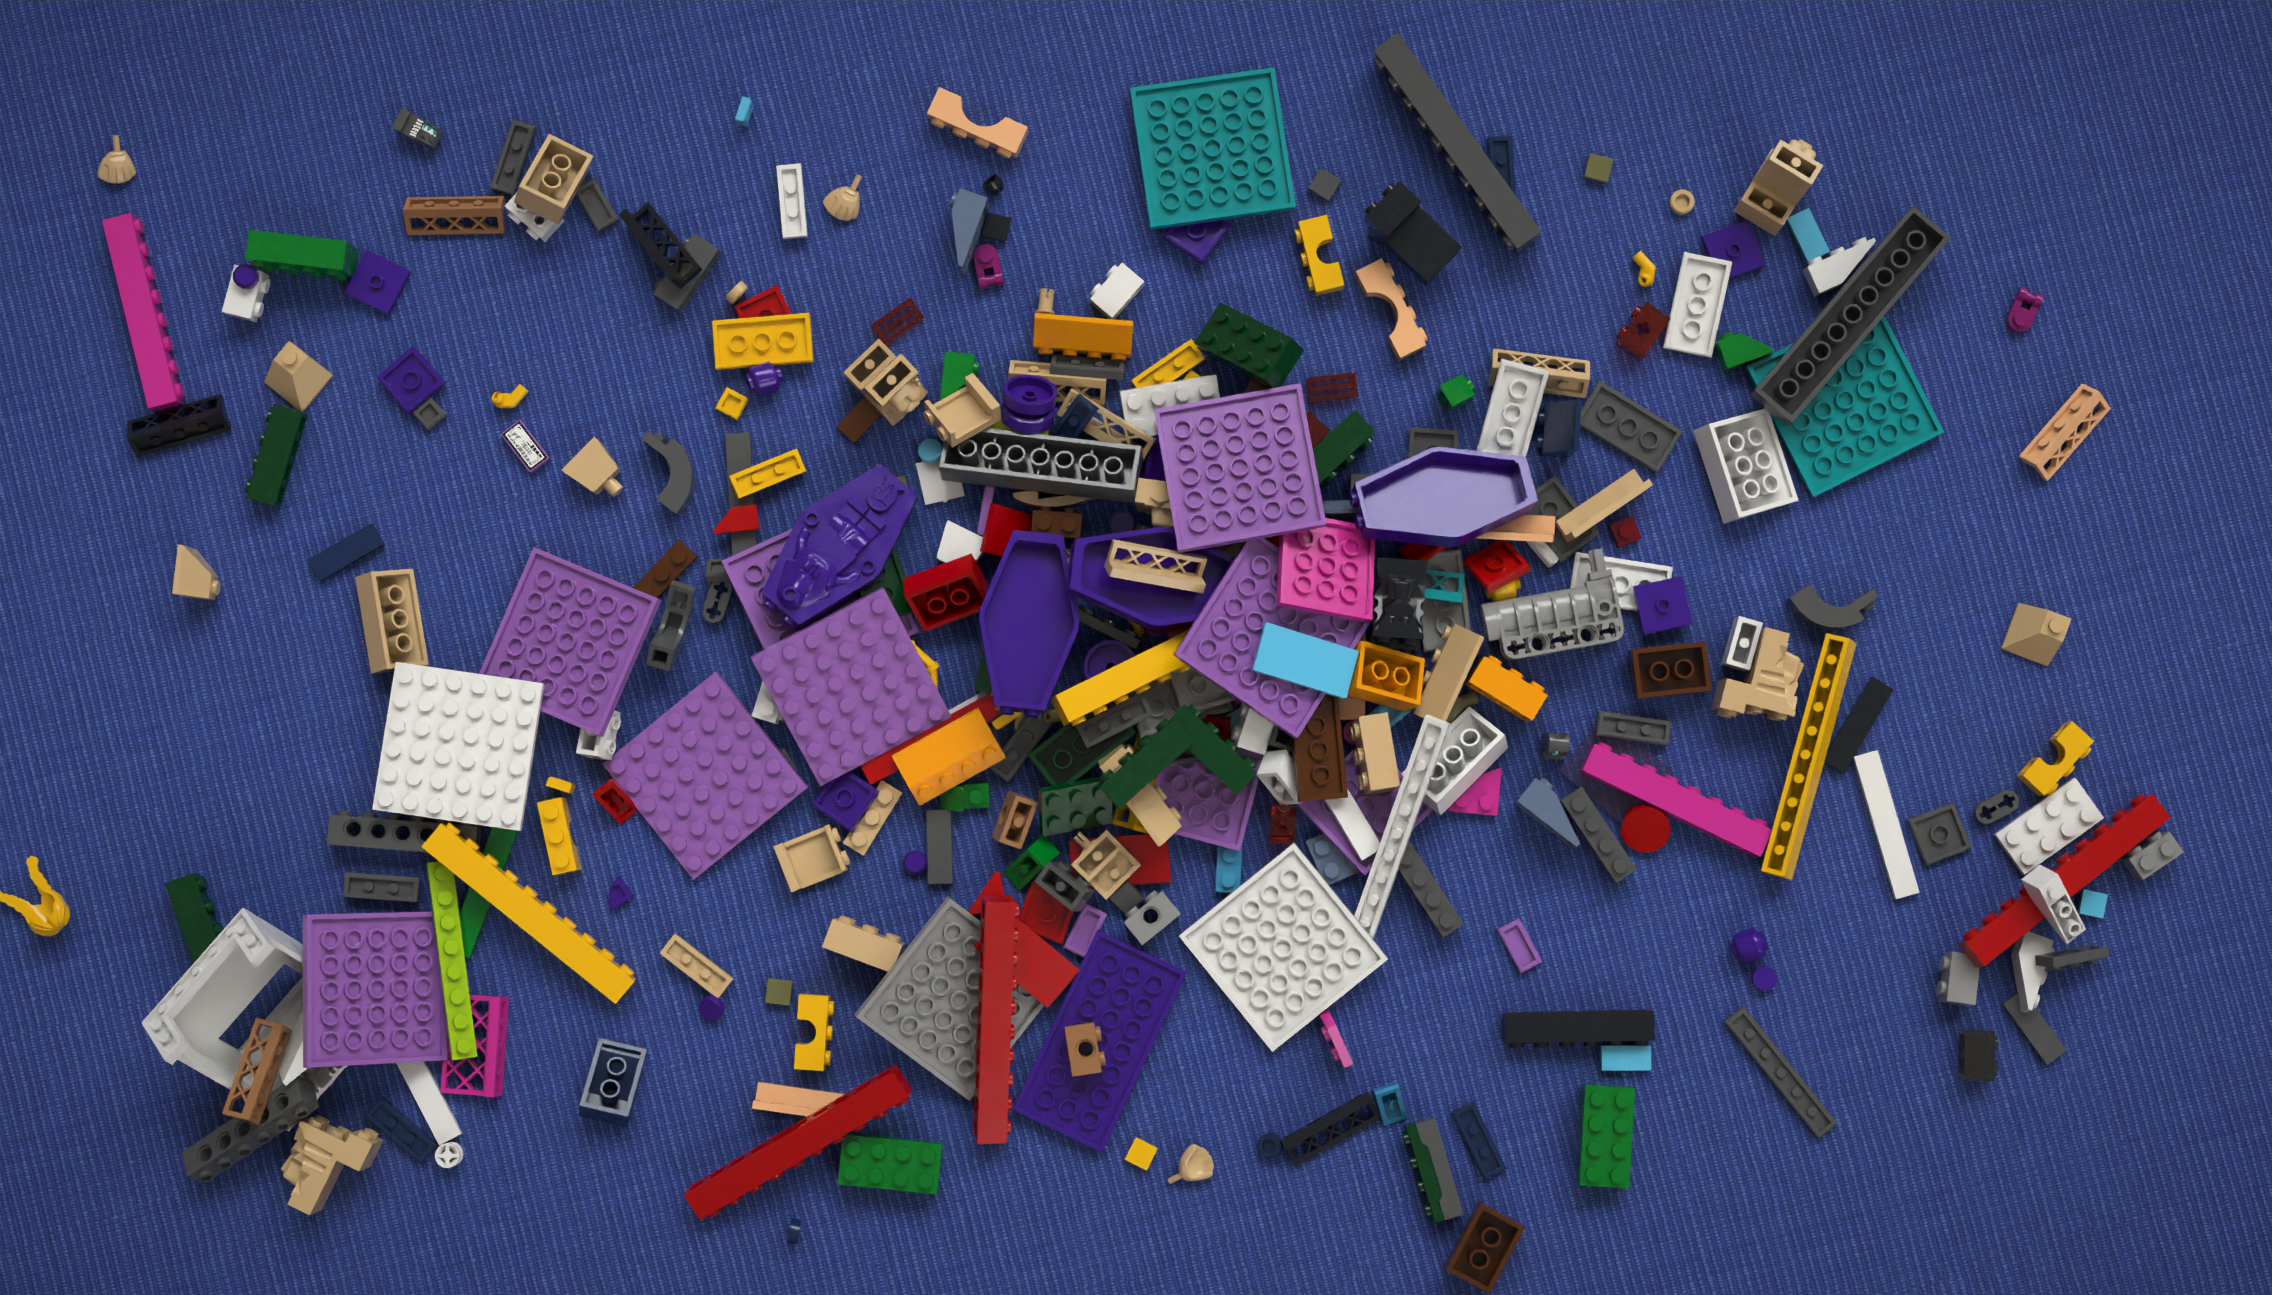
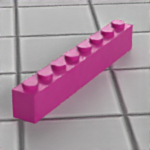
(143, 312)
(1675, 800)

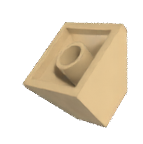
(297, 376)
(194, 575)
(2035, 633)

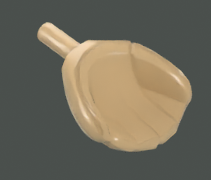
(116, 165)
(844, 201)
(1194, 1165)

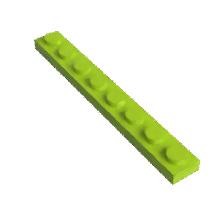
(451, 961)

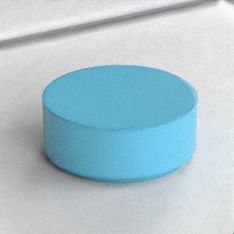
(930, 451)

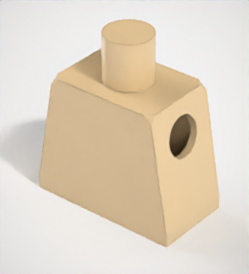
(595, 469)

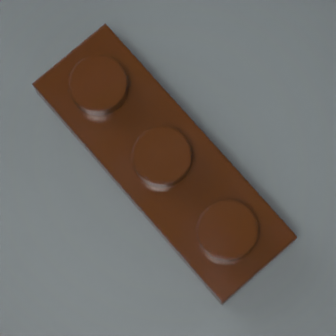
(666, 570)

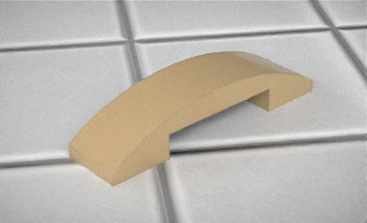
(1031, 499)

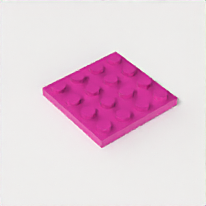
(1327, 571)

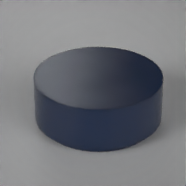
(1270, 1145)
(794, 1231)

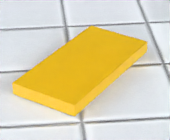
(762, 340)

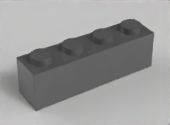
(1597, 835)
(1428, 892)

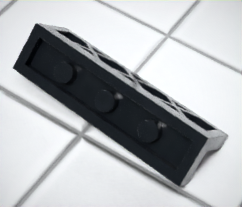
(652, 246)
(178, 429)
(1326, 1120)

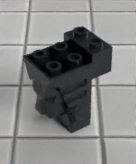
(1410, 233)
(1398, 604)

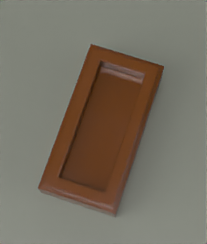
(859, 420)

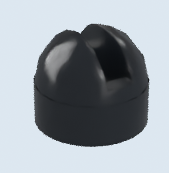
(993, 184)

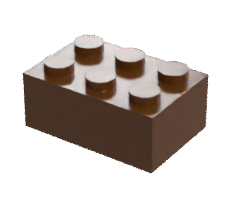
(1669, 670)
(1484, 1246)

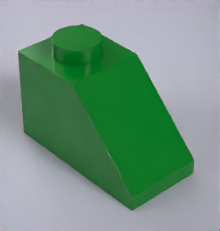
(1739, 350)
(955, 370)
(1455, 392)
(1031, 862)

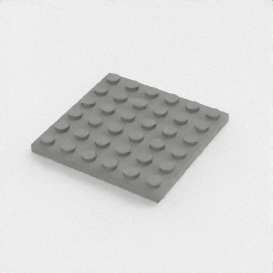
(931, 999)

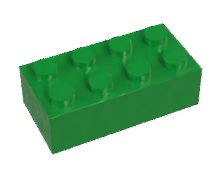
(301, 254)
(1605, 1135)
(890, 1163)

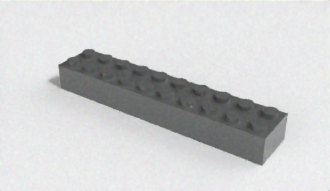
(1457, 143)
(1850, 316)

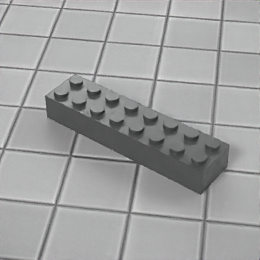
(1045, 464)

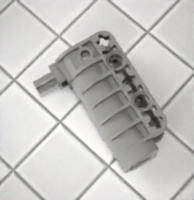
(1557, 614)

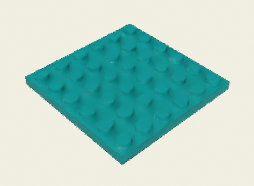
(1212, 148)
(1859, 416)

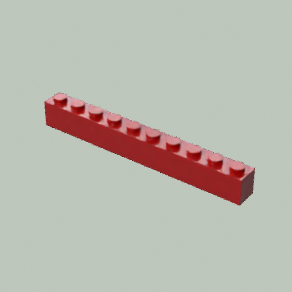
(2075, 871)
(994, 1019)
(797, 1142)

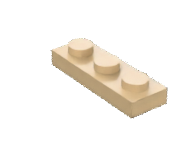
(874, 819)
(696, 965)

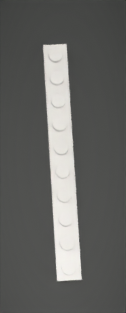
(1401, 823)

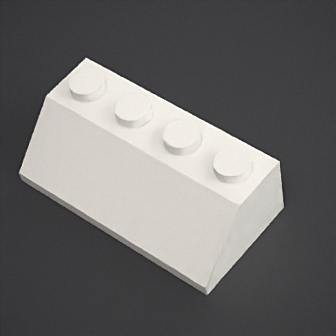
(1466, 754)

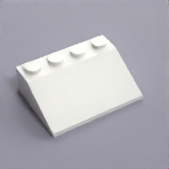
(1745, 465)

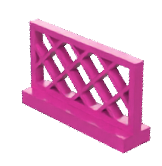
(494, 1051)

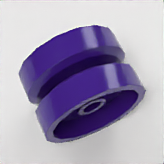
(1028, 404)
(1103, 654)

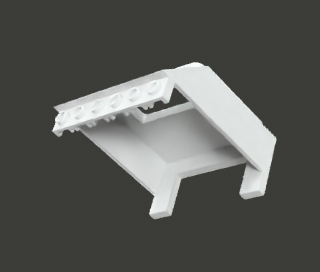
(215, 993)

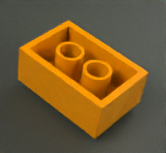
(1387, 677)
(1506, 688)

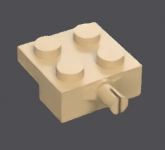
(1104, 863)

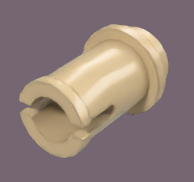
(1045, 304)

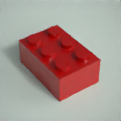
(946, 592)

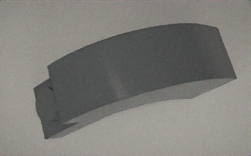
(682, 475)
(1820, 614)
(673, 626)

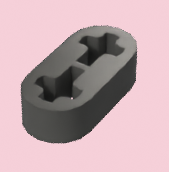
(723, 602)
(1998, 812)

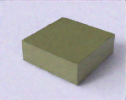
(1598, 168)
(779, 991)

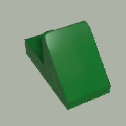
(966, 796)

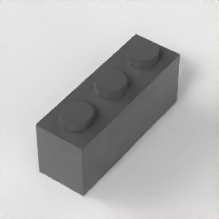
(705, 256)

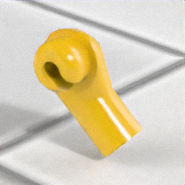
(1647, 269)
(509, 400)

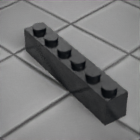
(1578, 1026)

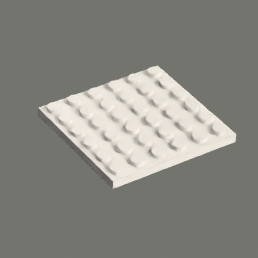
(458, 746)
(1283, 947)

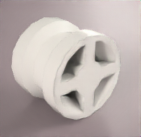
(444, 1155)

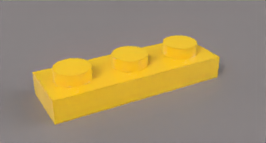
(1171, 366)
(767, 474)

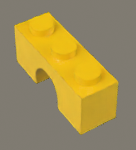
(1323, 277)
(2071, 745)
(556, 829)
(817, 1010)

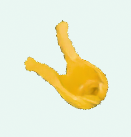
(53, 911)

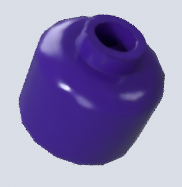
(763, 379)
(1749, 945)

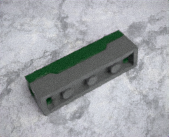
(1433, 1169)

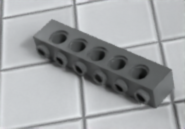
(340, 831)
(239, 1138)

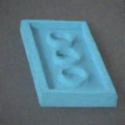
(1304, 660)

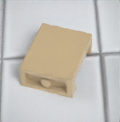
(963, 412)
(812, 858)

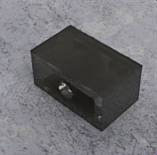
(1977, 1054)

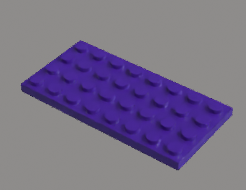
(1129, 1000)

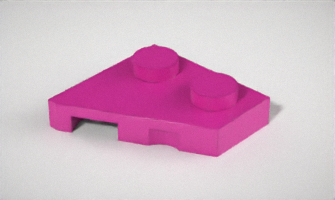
(1481, 796)
(1332, 1033)

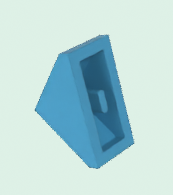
(1390, 1103)

